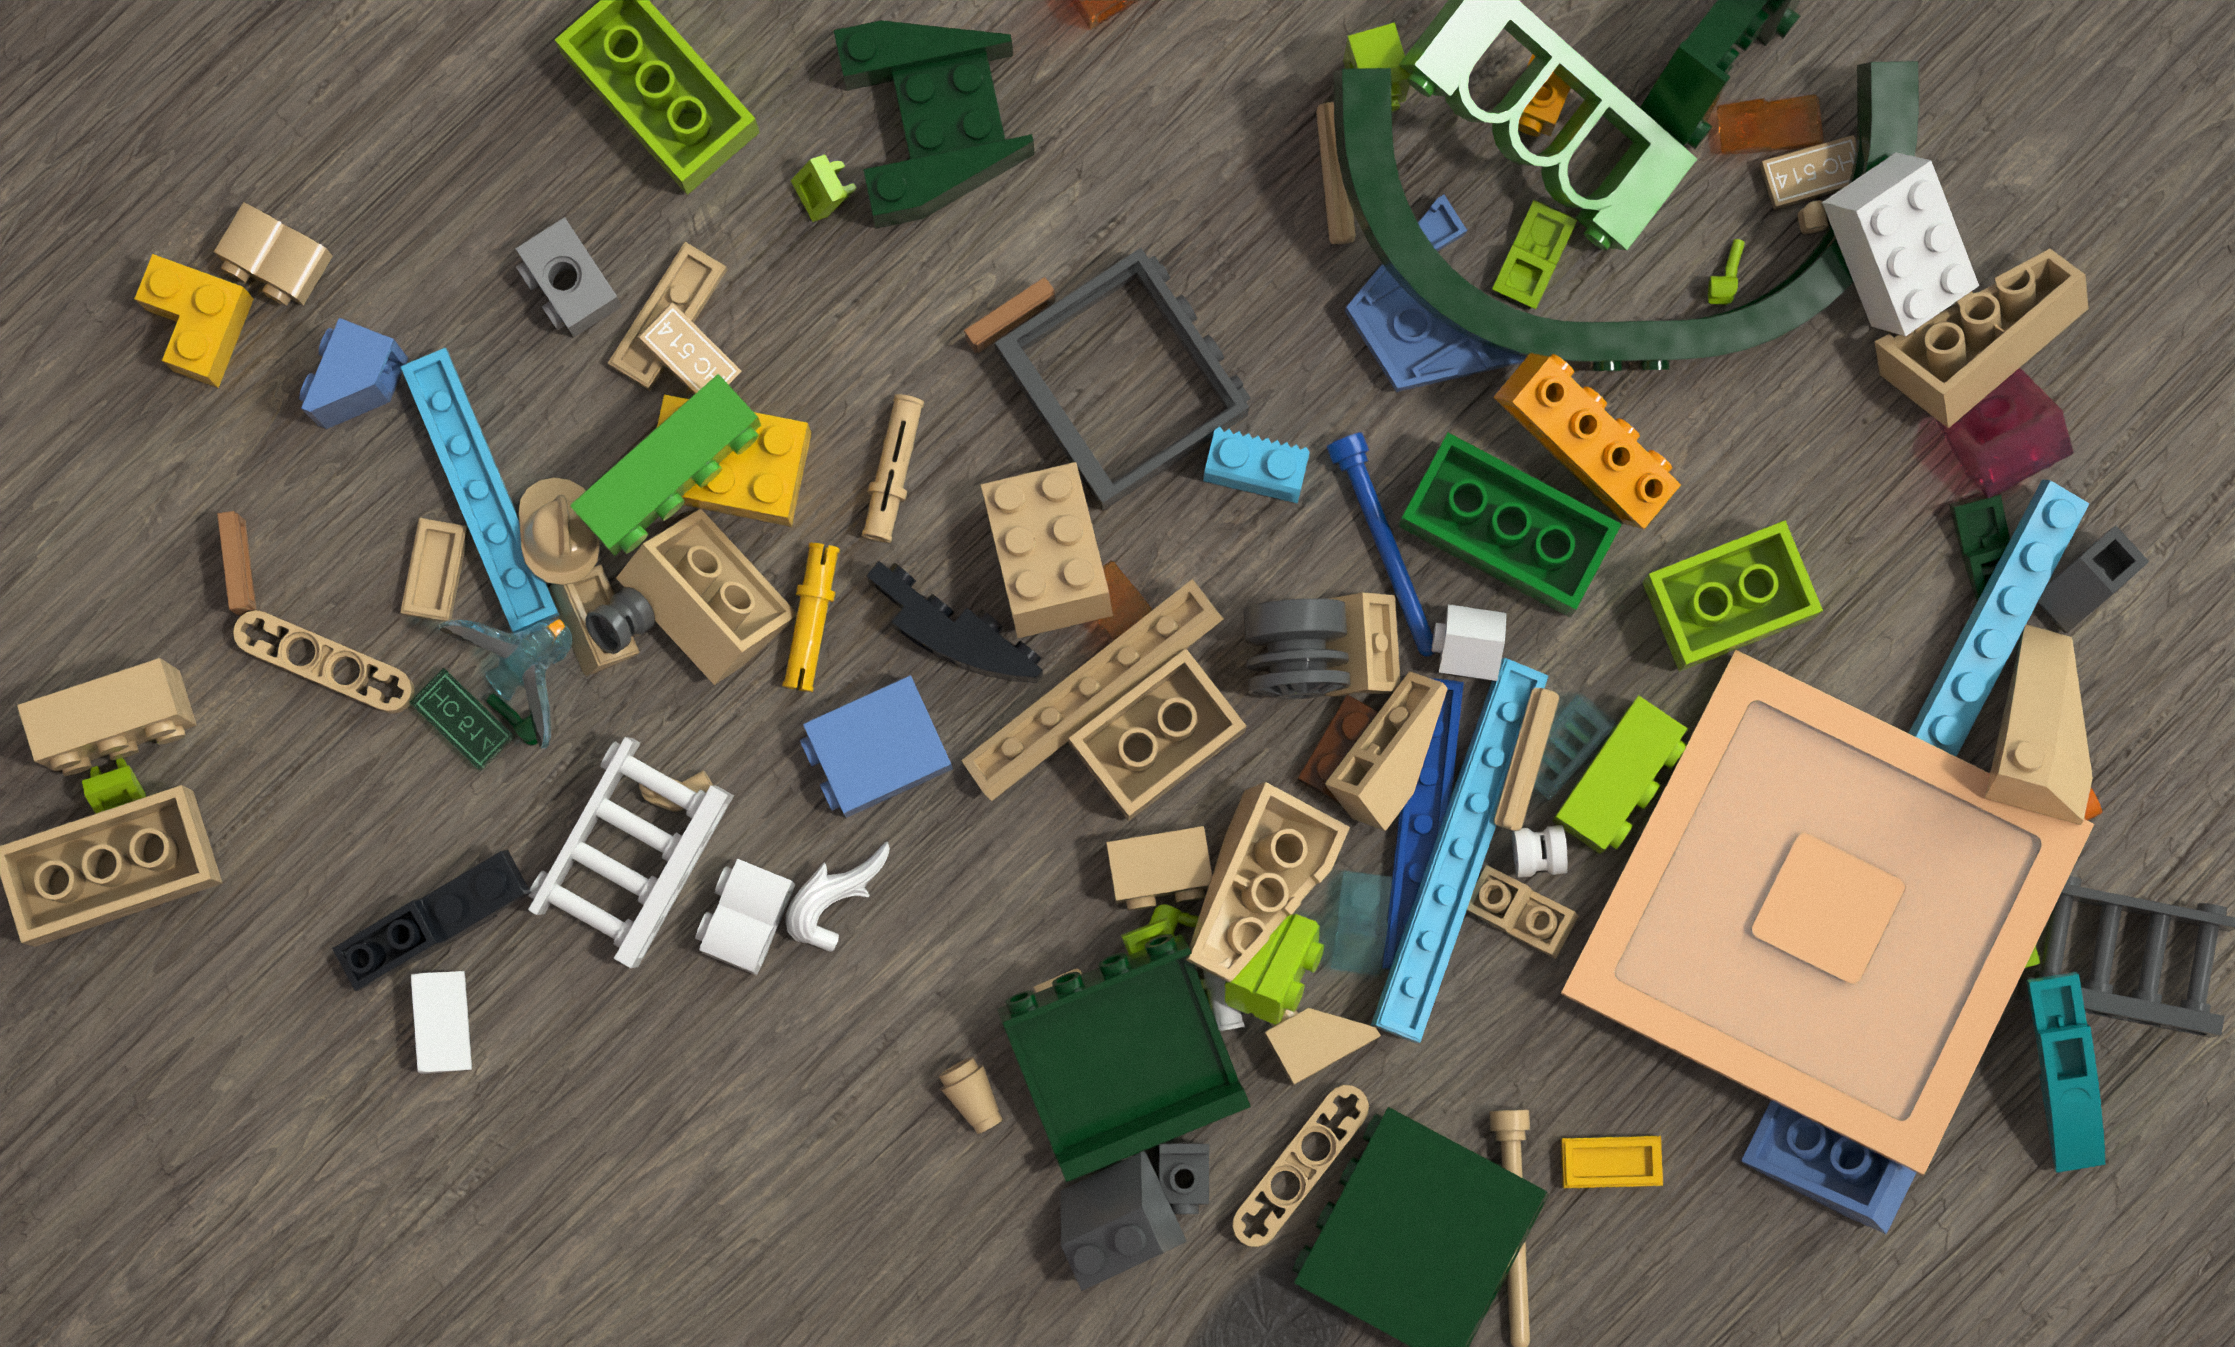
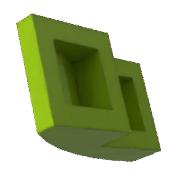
(1534, 254)

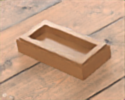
(1010, 315)
(236, 563)

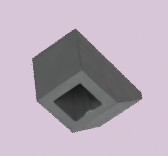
(2091, 579)

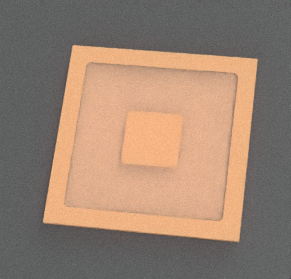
(1826, 912)

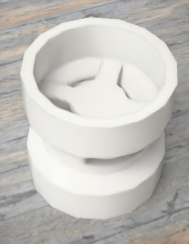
(1528, 851)

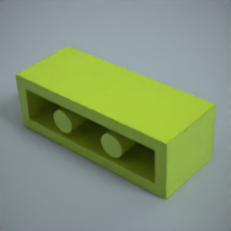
(1622, 776)

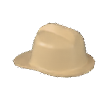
(552, 536)

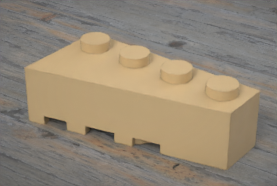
(1984, 337)

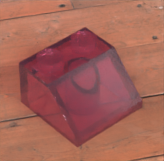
(2009, 435)

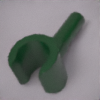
(522, 726)

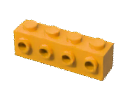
(1587, 439)

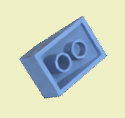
(1828, 1167)

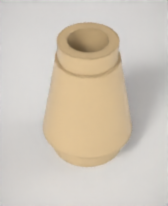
(971, 1094)

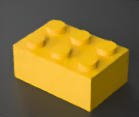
(761, 480)

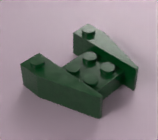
(1701, 64)
(944, 110)

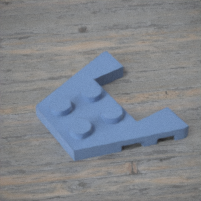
(1407, 338)

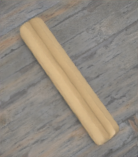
(1338, 208)
(1526, 759)

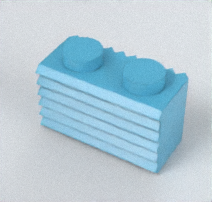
(1256, 465)

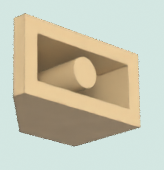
(1315, 1040)

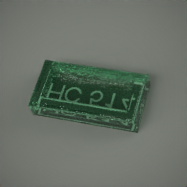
(462, 719)

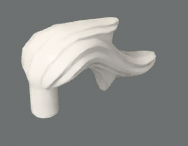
(824, 890)

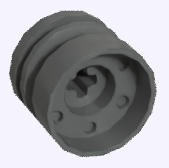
(1296, 647)

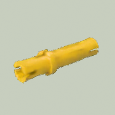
(811, 616)

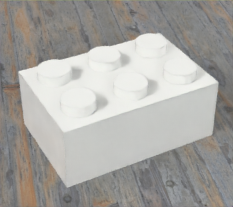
(1900, 243)

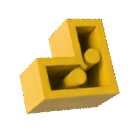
(206, 313)

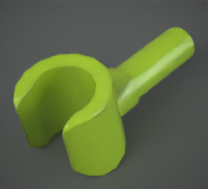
(1723, 288)
(1174, 916)

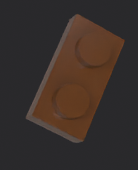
(1337, 741)

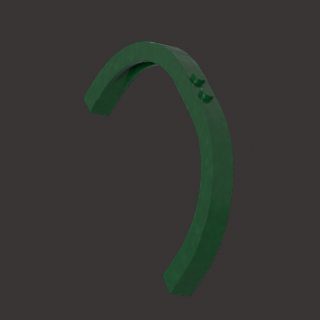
(1371, 179)

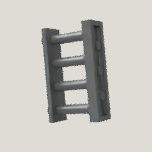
(2145, 1003)

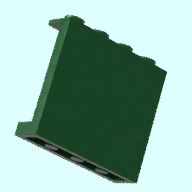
(1122, 1056)
(1419, 1235)

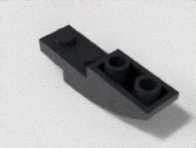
(969, 642)
(432, 921)

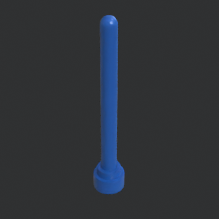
(1351, 457)

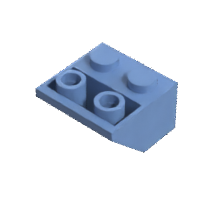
(354, 374)

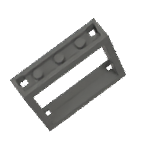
(1179, 316)

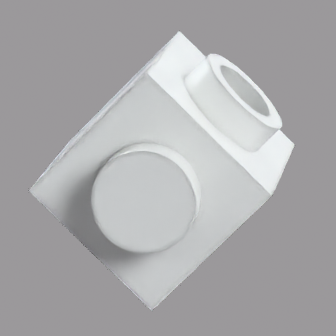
(1470, 642)

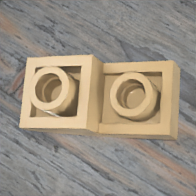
(1521, 912)

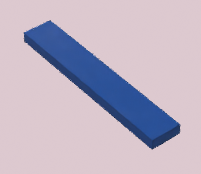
(1422, 818)

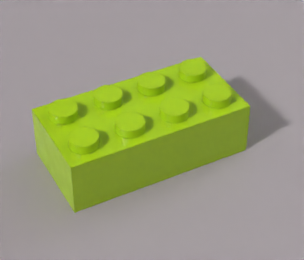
(658, 88)

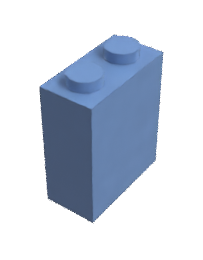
(875, 747)

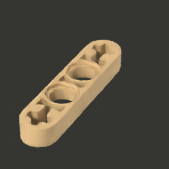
(322, 666)
(1304, 1169)

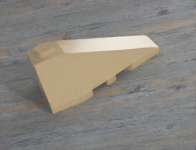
(2042, 737)
(1262, 874)

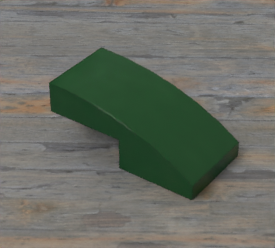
(1981, 536)

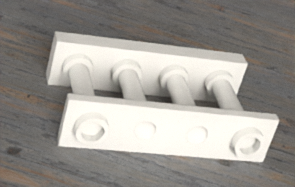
(654, 893)

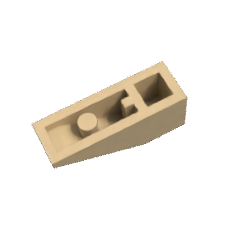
(1389, 755)

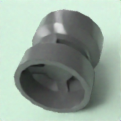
(616, 623)

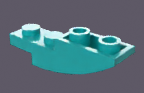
(2067, 1072)

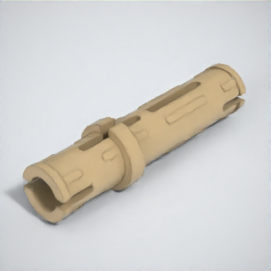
(880, 523)

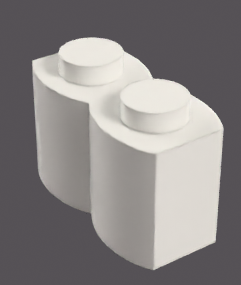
(745, 917)

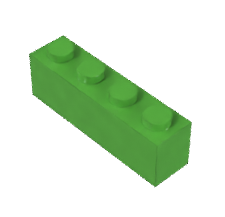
(667, 465)

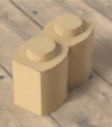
(272, 254)

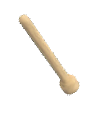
(1510, 1130)

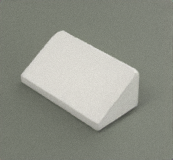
(441, 1022)

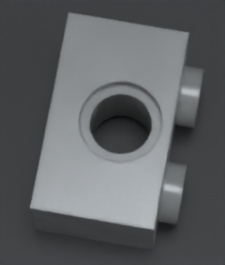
(562, 250)

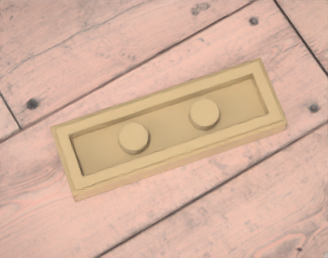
(686, 284)

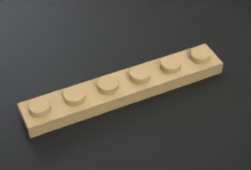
(1091, 689)

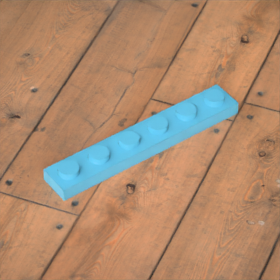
(478, 488)
(1999, 617)

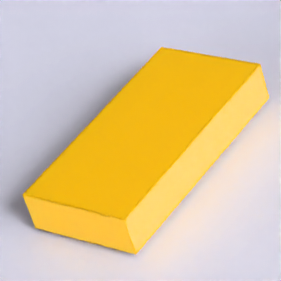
(1611, 1162)

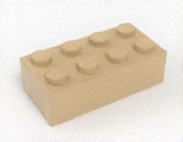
(107, 866)

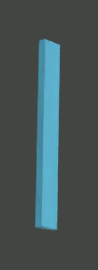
(1455, 857)

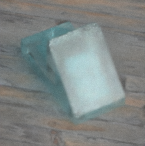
(1361, 923)

